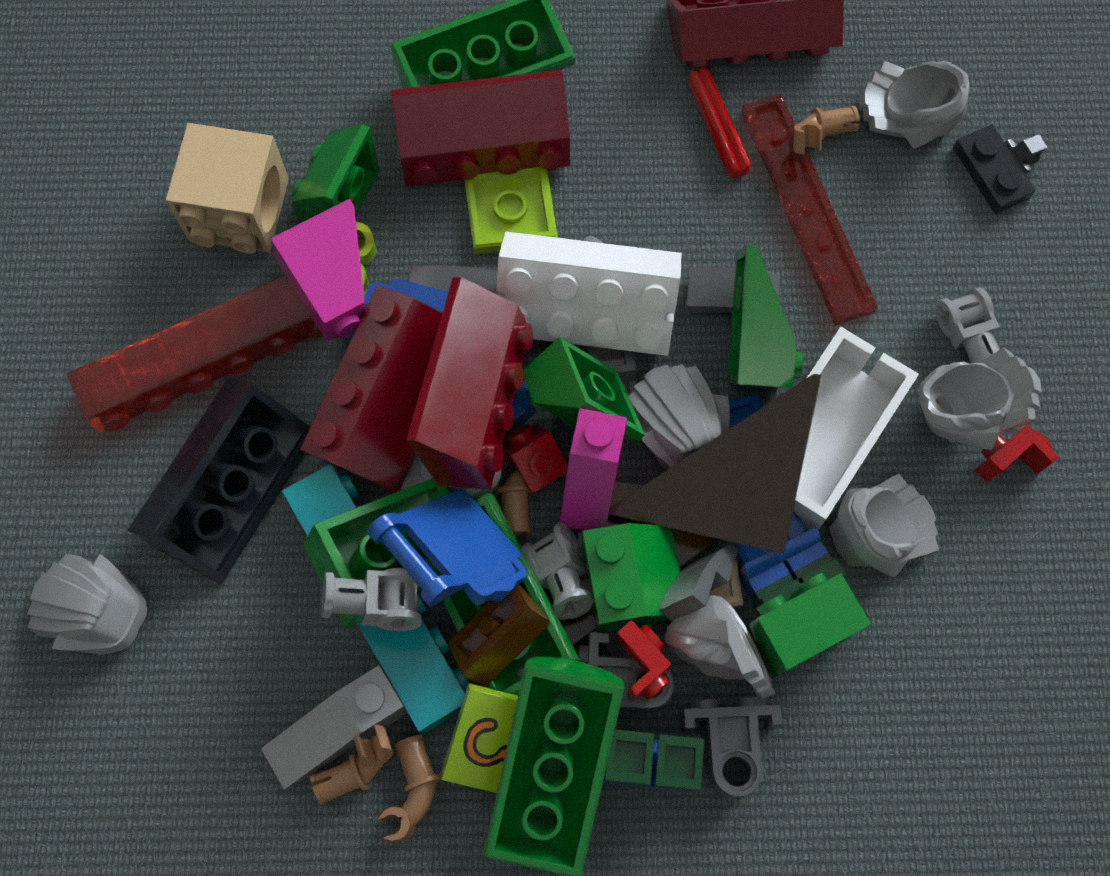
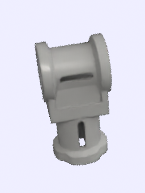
(969, 323)
(558, 569)
(381, 599)

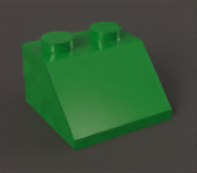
(337, 172)
(571, 379)
(629, 573)
(806, 624)

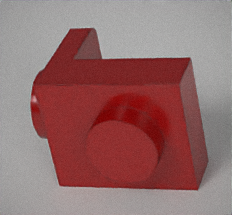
(1026, 444)
(534, 456)
(645, 649)

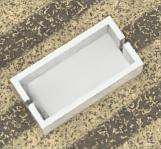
(591, 291)
(846, 420)

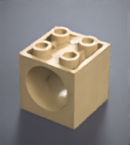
(228, 188)

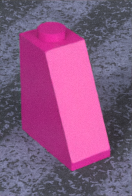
(325, 268)
(592, 469)

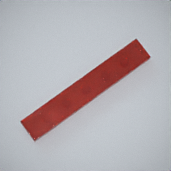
(809, 211)

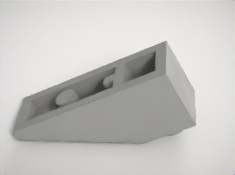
(331, 727)

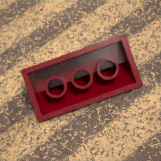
(753, 27)
(482, 127)
(470, 387)
(376, 391)

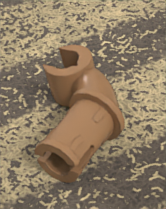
(823, 123)
(515, 503)
(356, 771)
(421, 787)

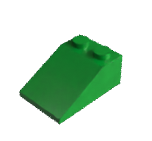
(760, 336)
(347, 550)

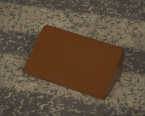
(497, 636)

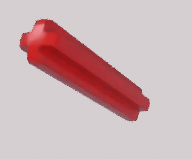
(719, 123)

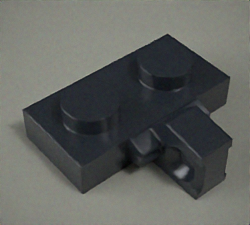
(1000, 166)

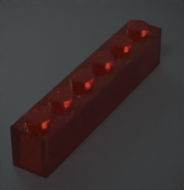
(192, 355)

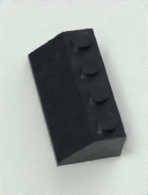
(223, 480)

